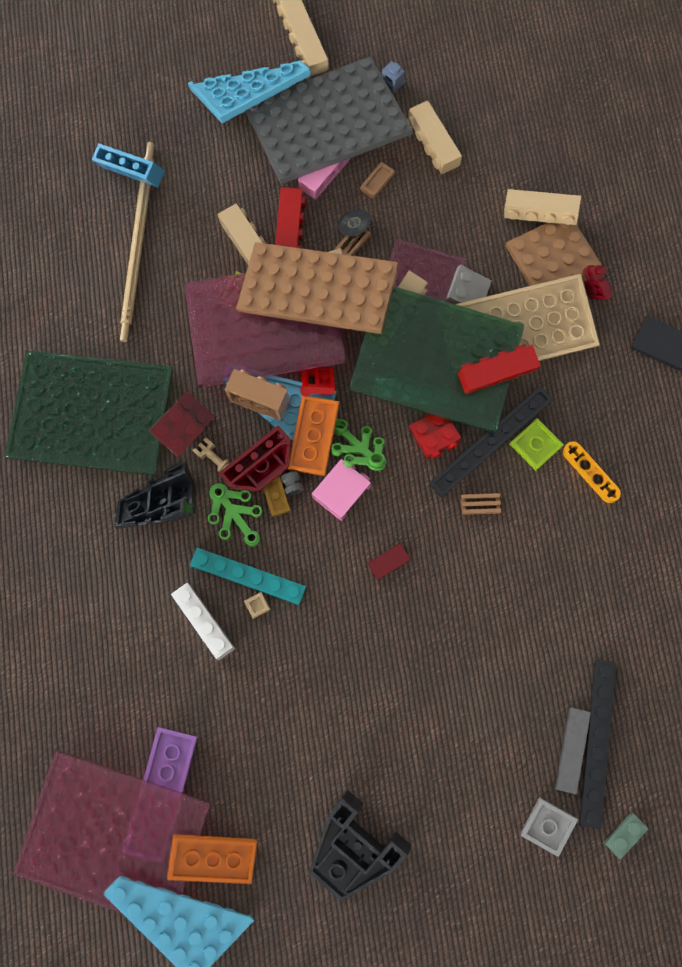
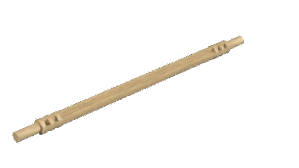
(135, 253)

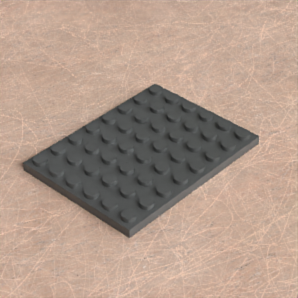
(328, 120)

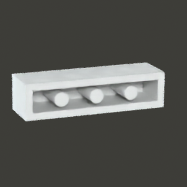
(203, 621)

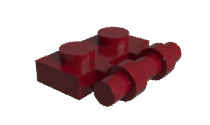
(596, 285)

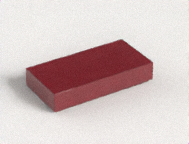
(388, 561)

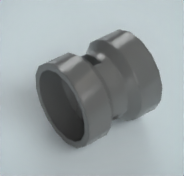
(292, 483)

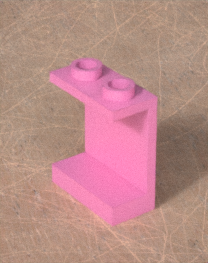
(341, 489)

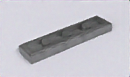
(572, 750)

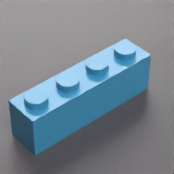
(128, 165)

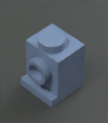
(396, 74)

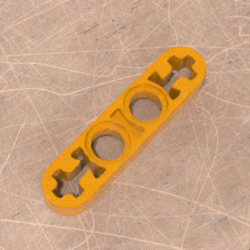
(593, 470)

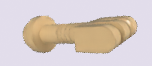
(207, 451)

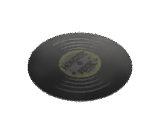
(354, 222)

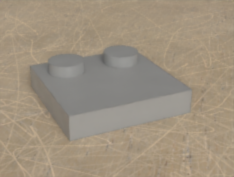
(467, 286)
(549, 826)

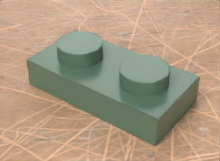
(625, 835)

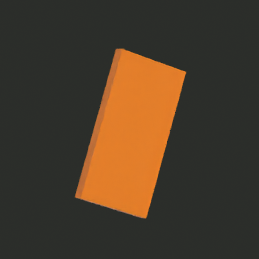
(313, 435)
(212, 859)

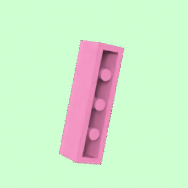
(317, 181)

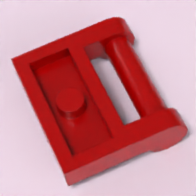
(323, 384)

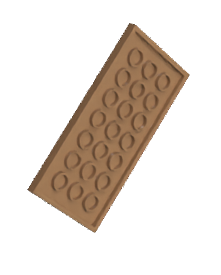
(318, 287)

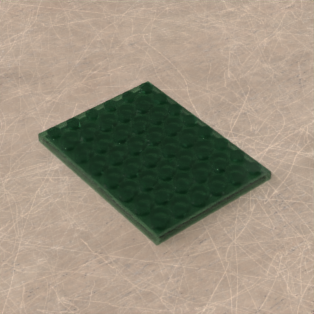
(424, 350)
(89, 412)

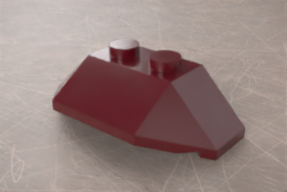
(259, 463)

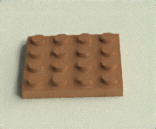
(551, 253)

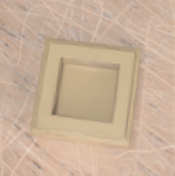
(257, 605)

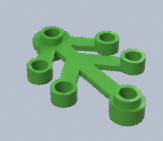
(375, 461)
(233, 511)

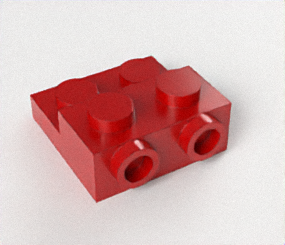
(435, 435)

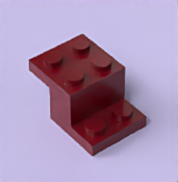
(182, 424)

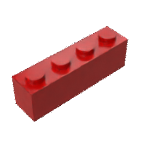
(290, 217)
(498, 369)

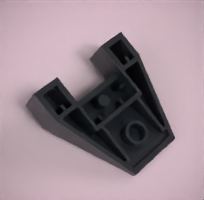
(349, 856)

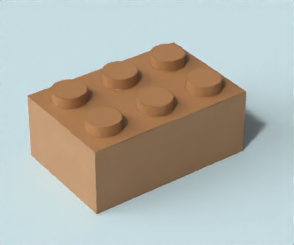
(258, 394)

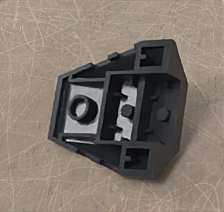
(162, 501)

